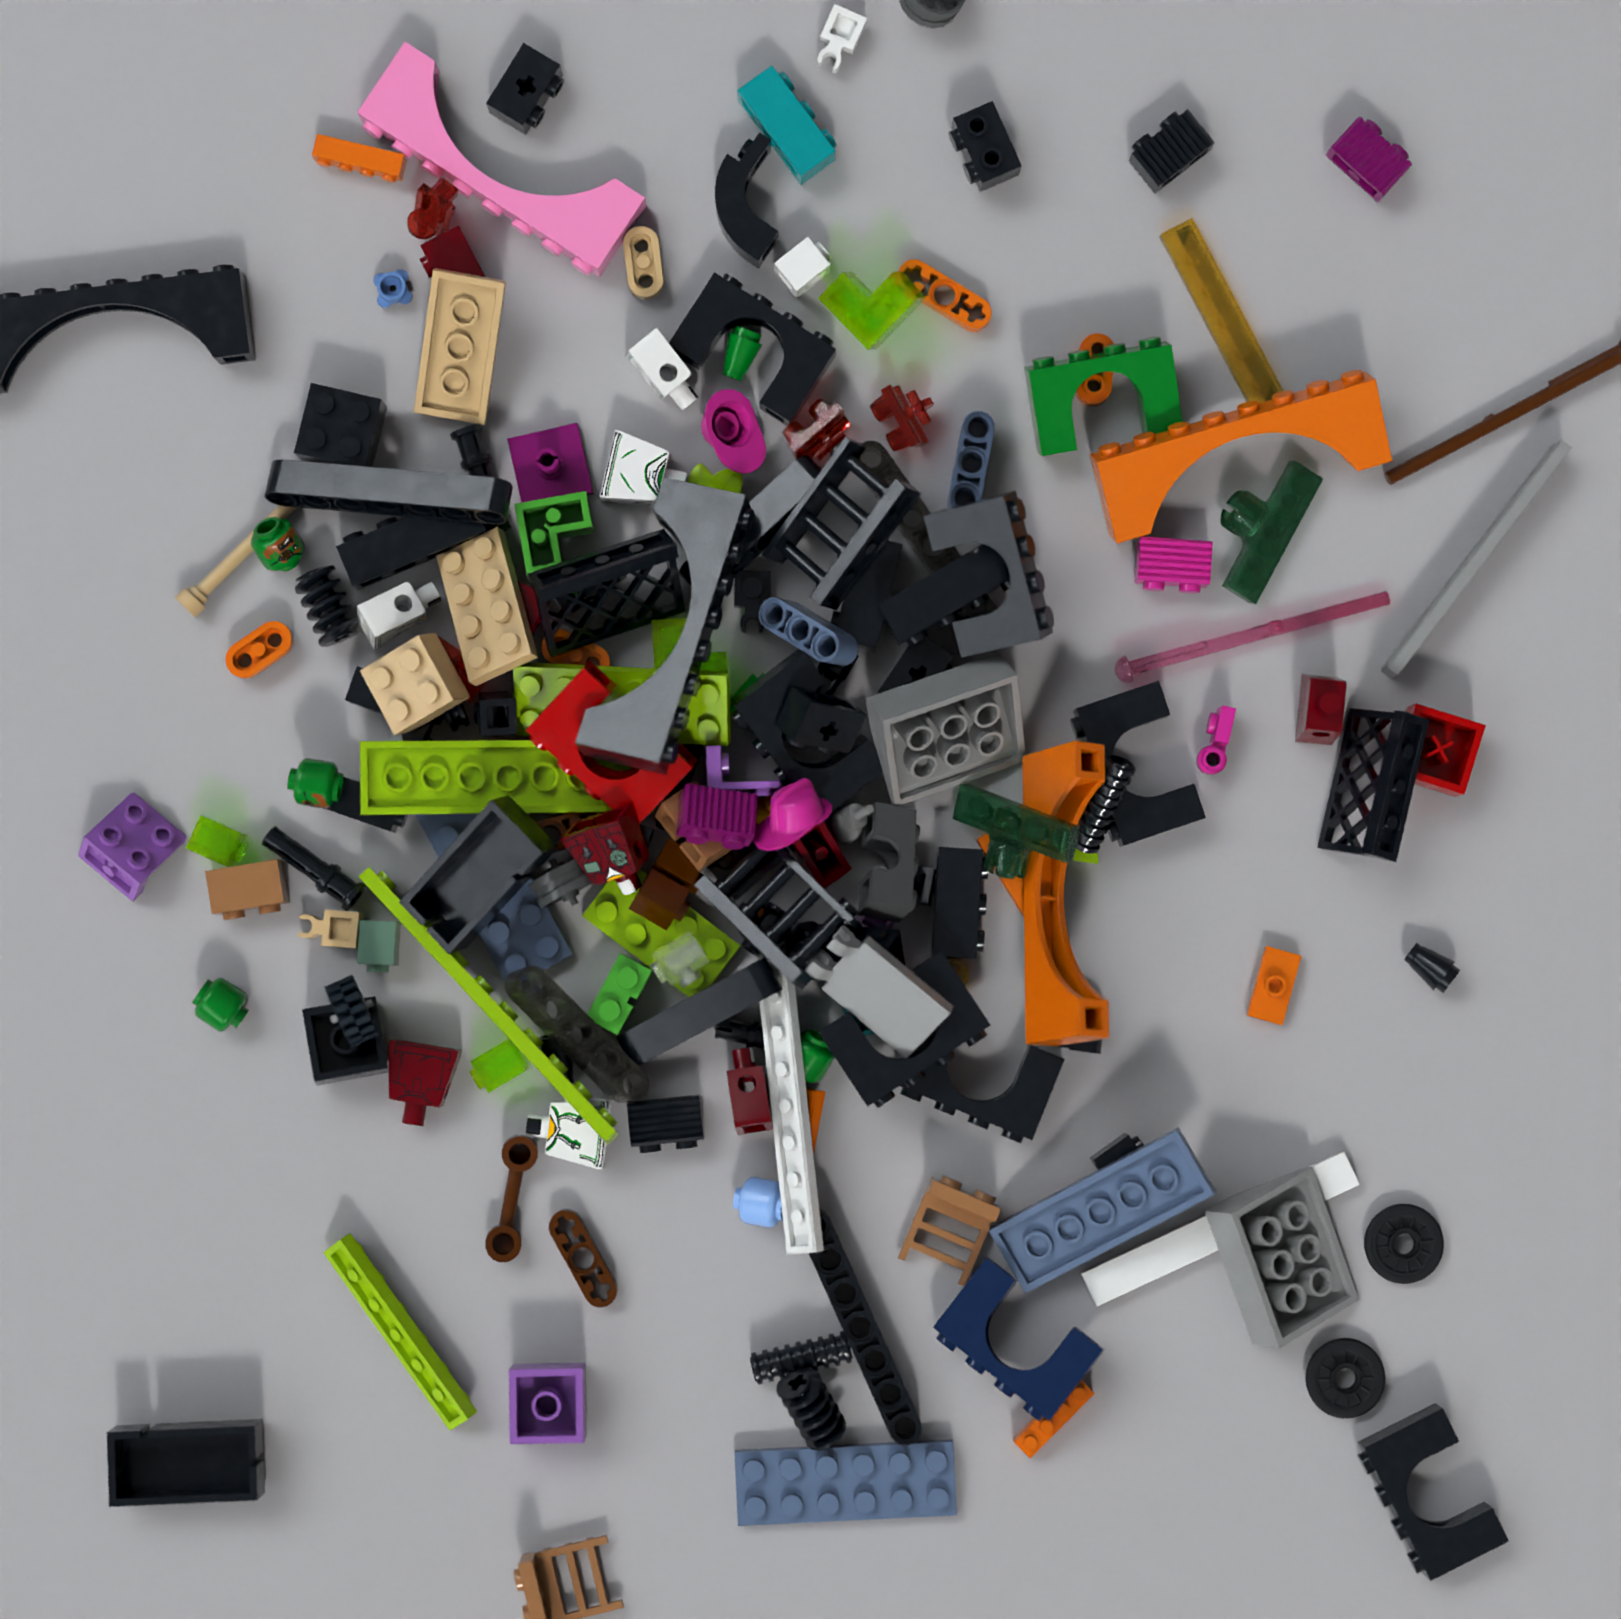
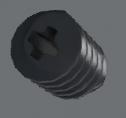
(326, 606)
(811, 1408)

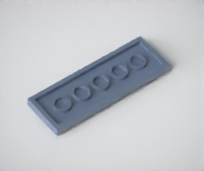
(522, 930)
(1102, 1210)
(845, 1483)

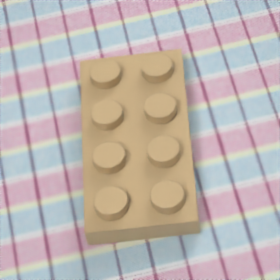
(459, 346)
(486, 606)

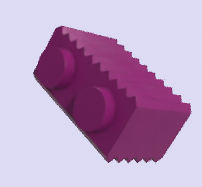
(1369, 158)
(716, 816)

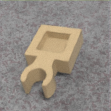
(336, 928)

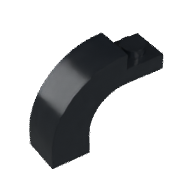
(741, 227)

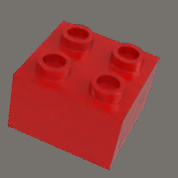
(1447, 750)

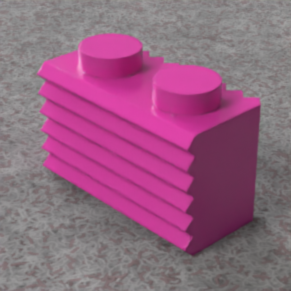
(1173, 563)

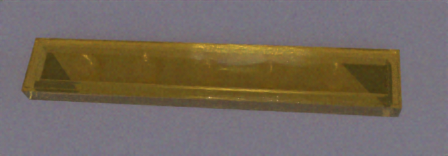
(1220, 312)

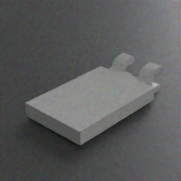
(879, 991)

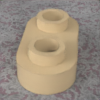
(643, 263)

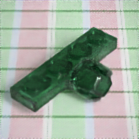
(1266, 528)
(1014, 831)

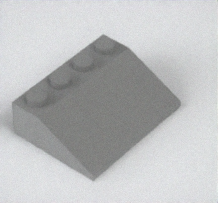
(948, 728)
(1282, 1257)

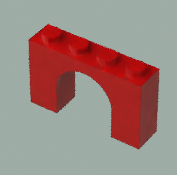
(557, 731)

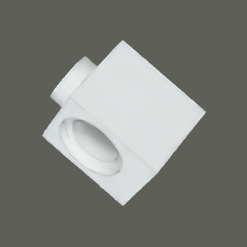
(803, 266)

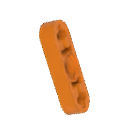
(946, 310)

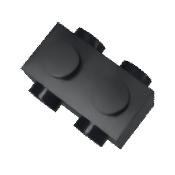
(983, 143)

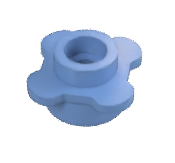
(385, 281)

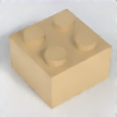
(414, 683)

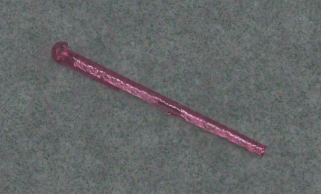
(1125, 669)

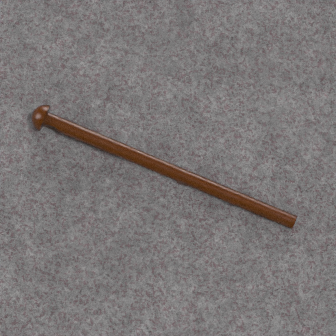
(1556, 388)

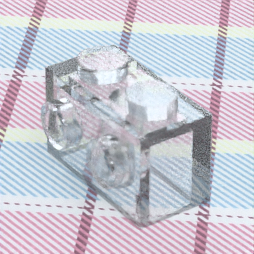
(680, 960)

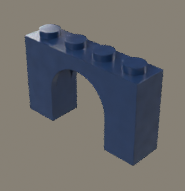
(967, 1327)

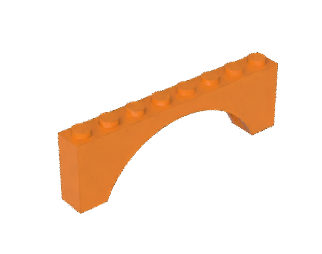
(1140, 473)
(1058, 998)

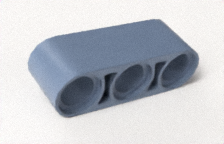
(971, 447)
(821, 634)

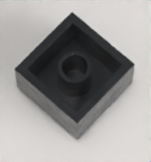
(340, 427)
(331, 1053)

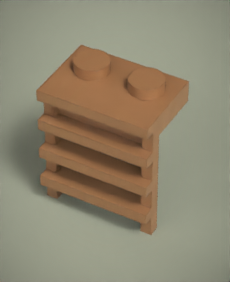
(949, 1199)
(541, 1585)

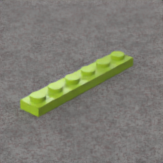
(400, 1331)

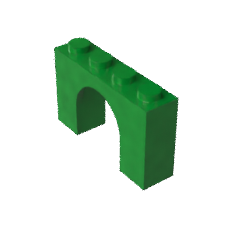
(1054, 384)

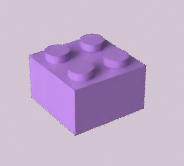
(547, 1403)

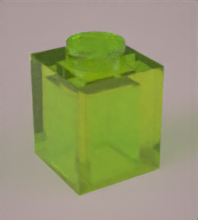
(217, 842)
(497, 1066)

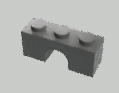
(893, 835)

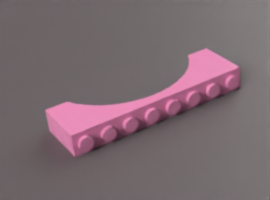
(580, 225)

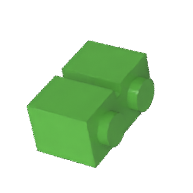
(624, 980)

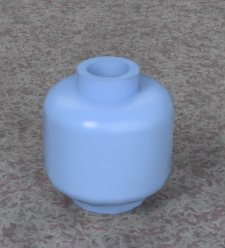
(759, 1202)

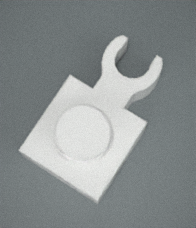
(841, 34)

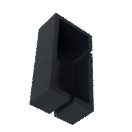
(479, 873)
(185, 1462)

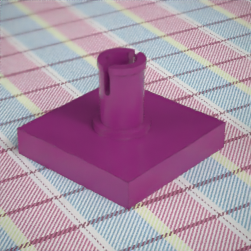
(550, 463)

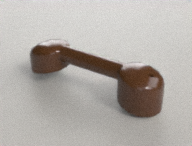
(503, 1240)

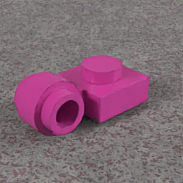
(1220, 728)

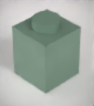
(378, 944)

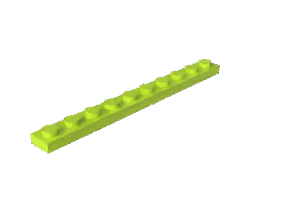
(501, 1014)

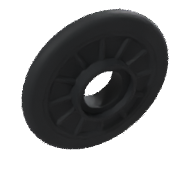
(1426, 1237)
(1322, 1374)

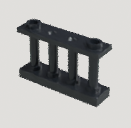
(872, 531)
(770, 938)

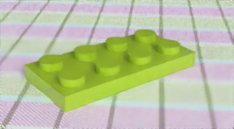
(643, 938)

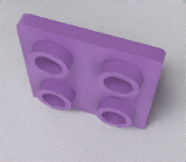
(718, 765)
(130, 845)

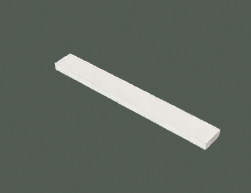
(791, 1119)
(1189, 1242)

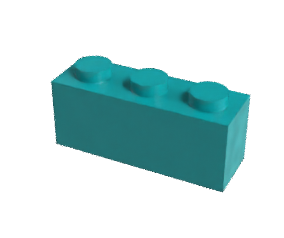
(787, 124)

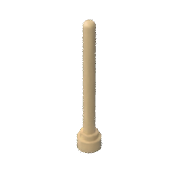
(195, 597)

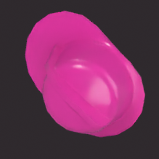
(733, 431)
(792, 814)

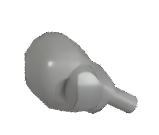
(848, 822)

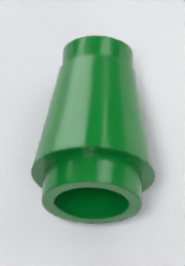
(740, 352)

